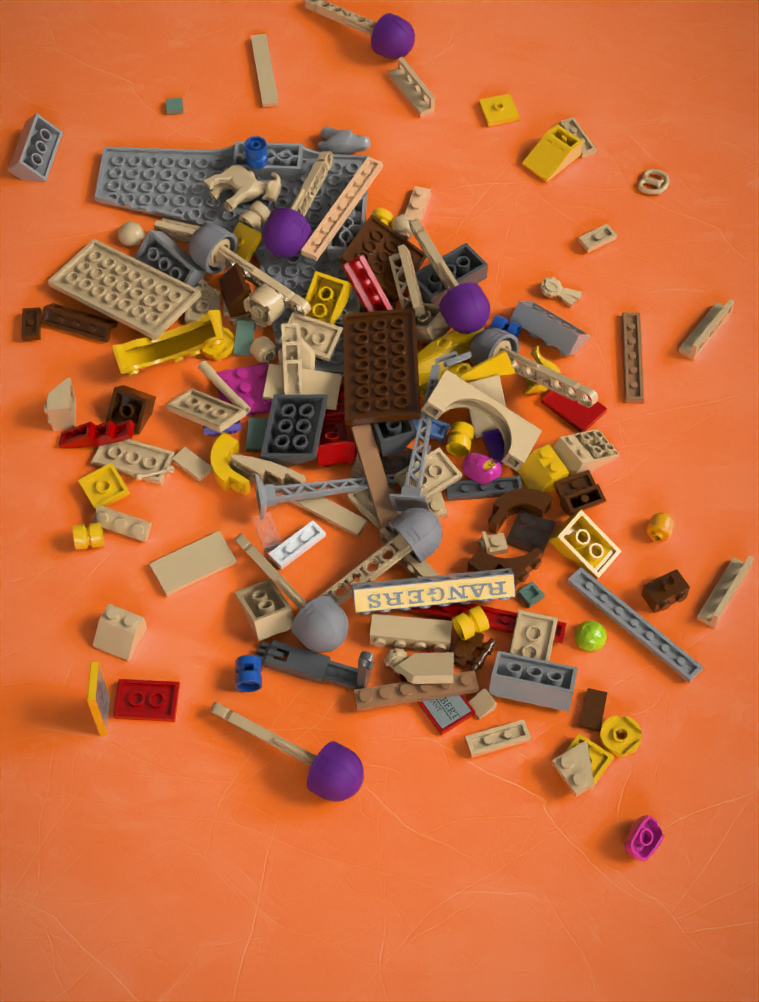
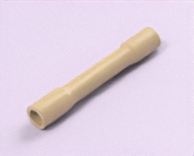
(211, 374)

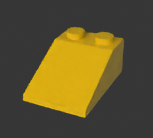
(327, 297)
(585, 544)

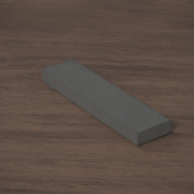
(473, 490)

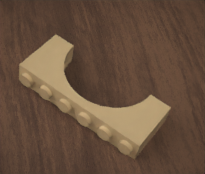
(517, 433)

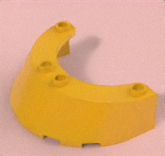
(170, 344)

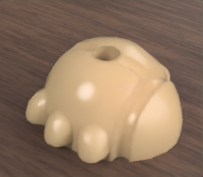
(394, 657)

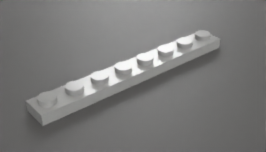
(635, 625)

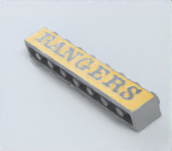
(433, 590)

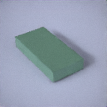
(244, 336)
(256, 434)

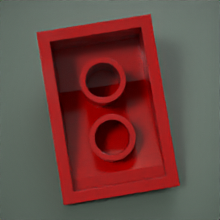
(335, 443)

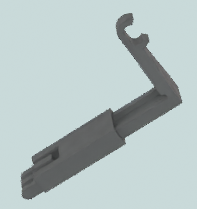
(316, 666)

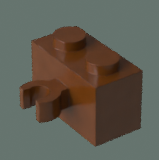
(665, 591)

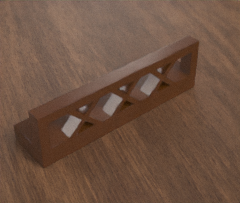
(78, 322)

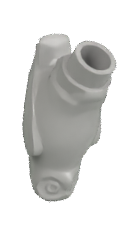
(342, 141)

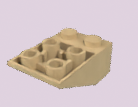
(585, 451)

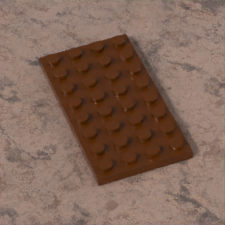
(381, 367)

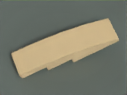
(292, 359)
(266, 470)

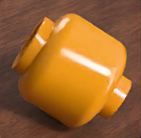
(660, 527)

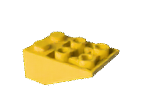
(553, 153)

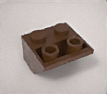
(234, 290)

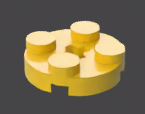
(222, 350)
(616, 746)

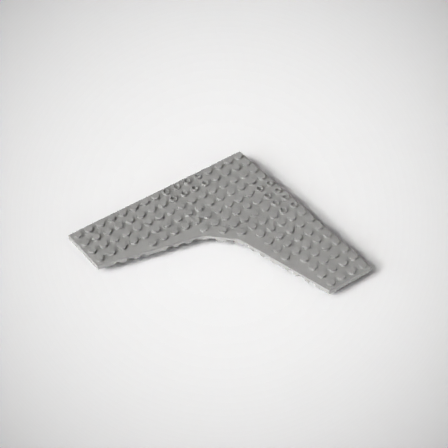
(172, 187)

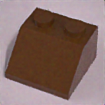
(130, 404)

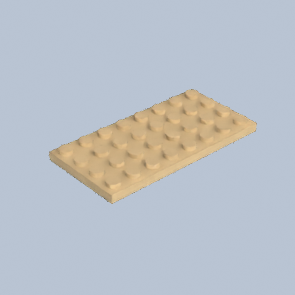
(124, 289)

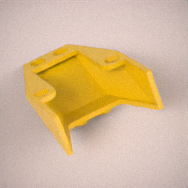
(459, 342)

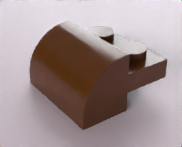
(579, 492)

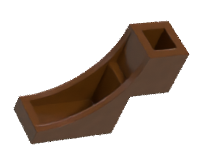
(520, 565)

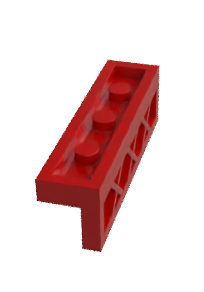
(366, 285)

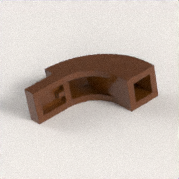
(523, 499)

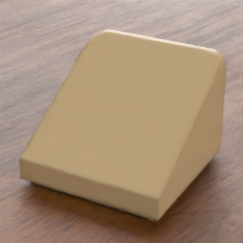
(483, 703)

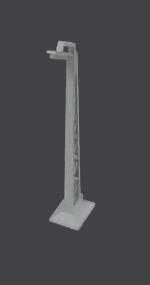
(267, 496)
(413, 496)

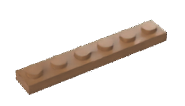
(406, 692)

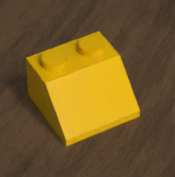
(542, 470)

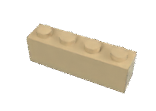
(410, 633)

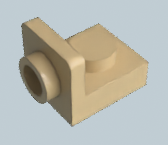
(493, 544)

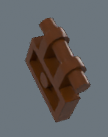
(465, 649)

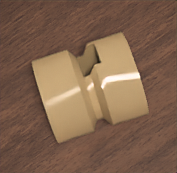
(255, 215)

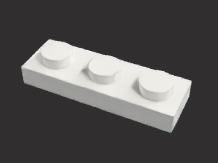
(297, 544)

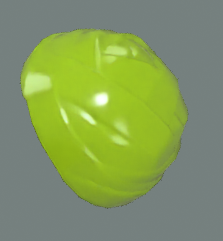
(590, 636)

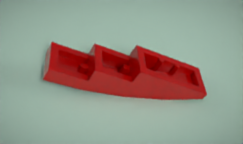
(96, 435)

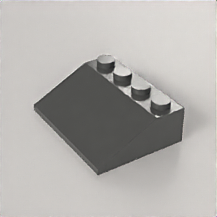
(294, 429)

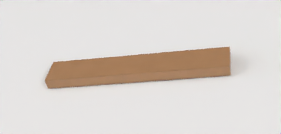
(632, 358)
(374, 474)

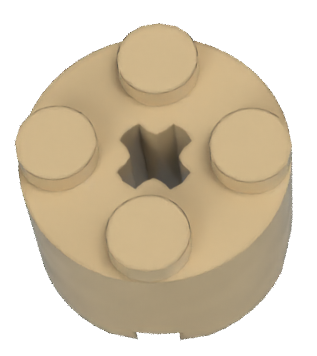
(264, 305)

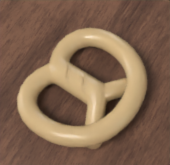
(645, 179)

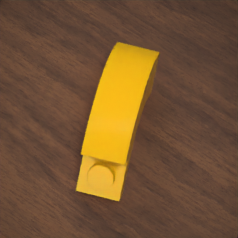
(220, 461)

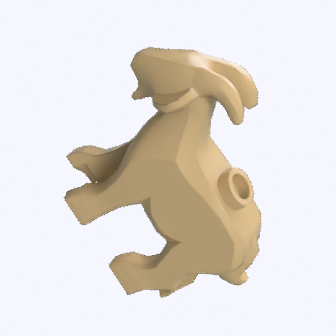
(243, 185)

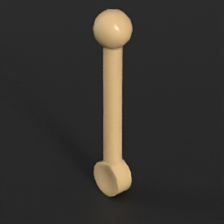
(170, 469)

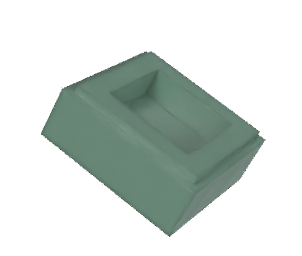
(174, 106)
(530, 594)

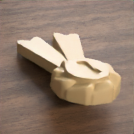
(552, 288)

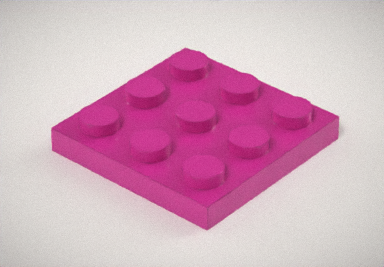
(249, 385)

